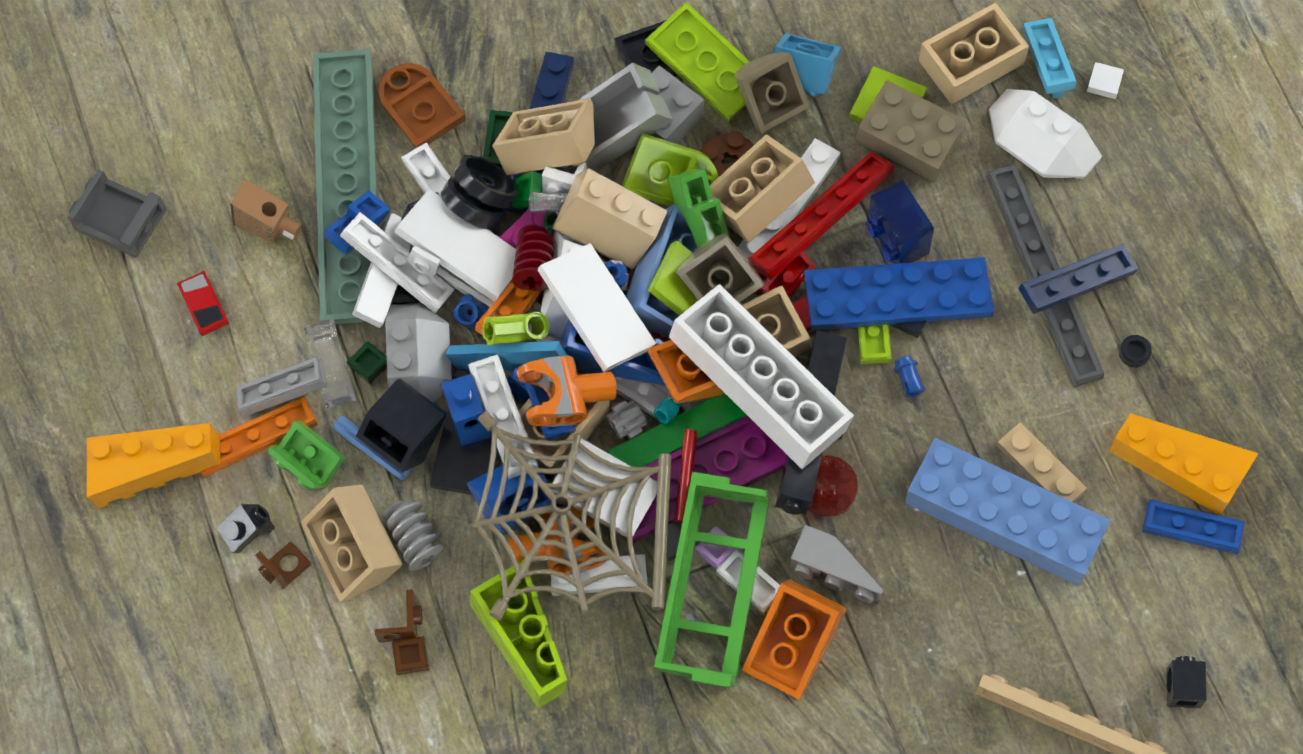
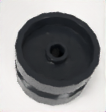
(479, 192)

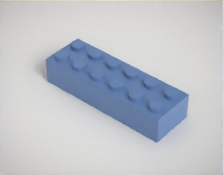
(1007, 511)

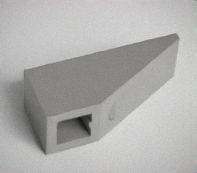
(826, 559)

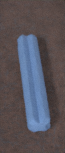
(349, 430)

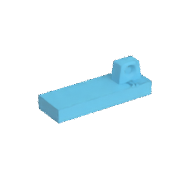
(1049, 57)

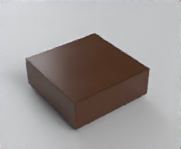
(410, 655)

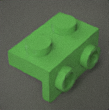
(307, 456)

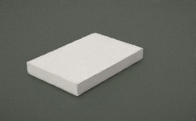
(645, 499)

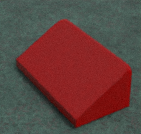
(789, 277)

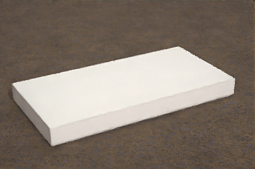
(463, 248)
(596, 307)

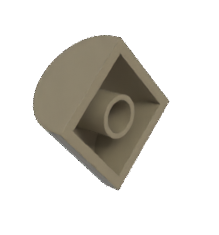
(771, 90)
(721, 264)

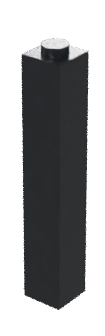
(798, 484)

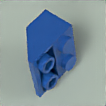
(477, 487)

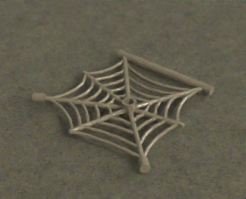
(663, 469)

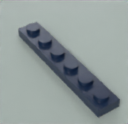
(549, 90)

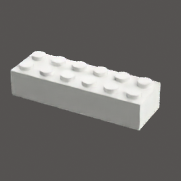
(760, 376)

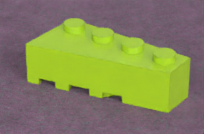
(522, 637)

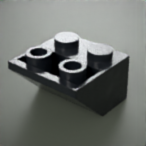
(402, 426)

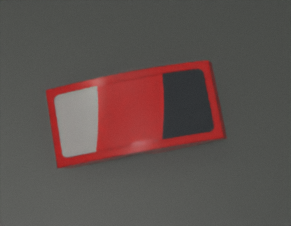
(203, 303)

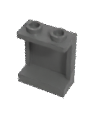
(116, 214)

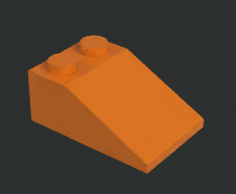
(681, 375)
(793, 638)

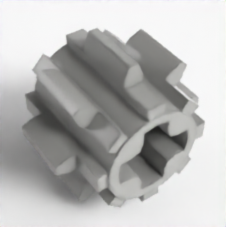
(626, 419)

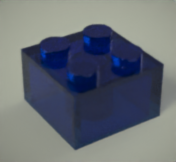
(899, 224)

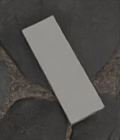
(281, 386)

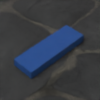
(1193, 526)

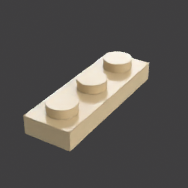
(1040, 463)

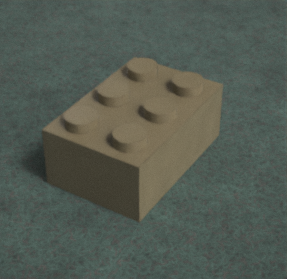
(910, 131)

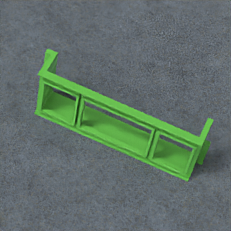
(718, 487)

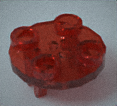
(836, 500)

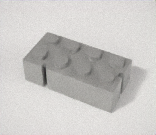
(621, 112)

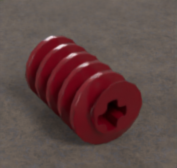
(533, 249)

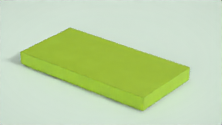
(701, 59)

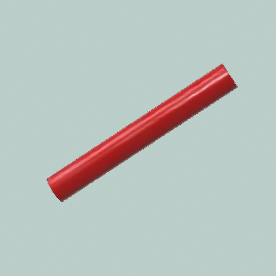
(685, 473)

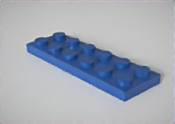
(898, 293)

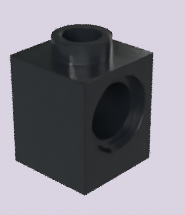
(1186, 683)

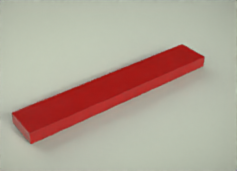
(821, 215)

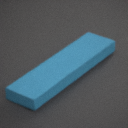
(510, 354)

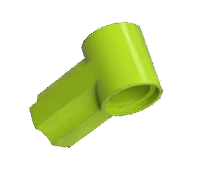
(515, 328)

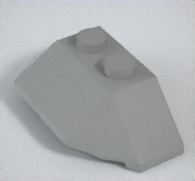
(418, 349)

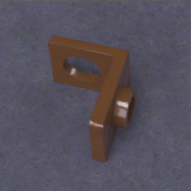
(272, 570)
(414, 618)

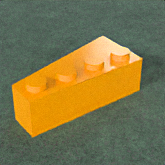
(146, 459)
(1184, 460)

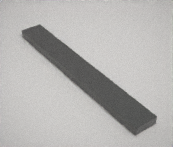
(1038, 260)

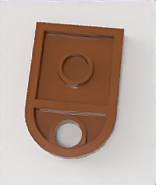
(420, 106)

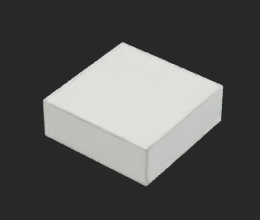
(1105, 80)

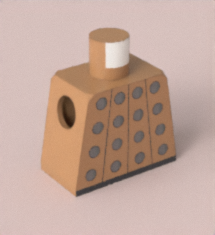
(262, 213)

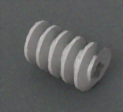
(411, 534)

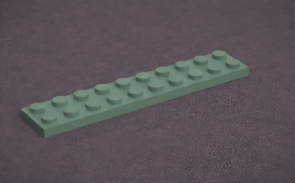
(343, 170)

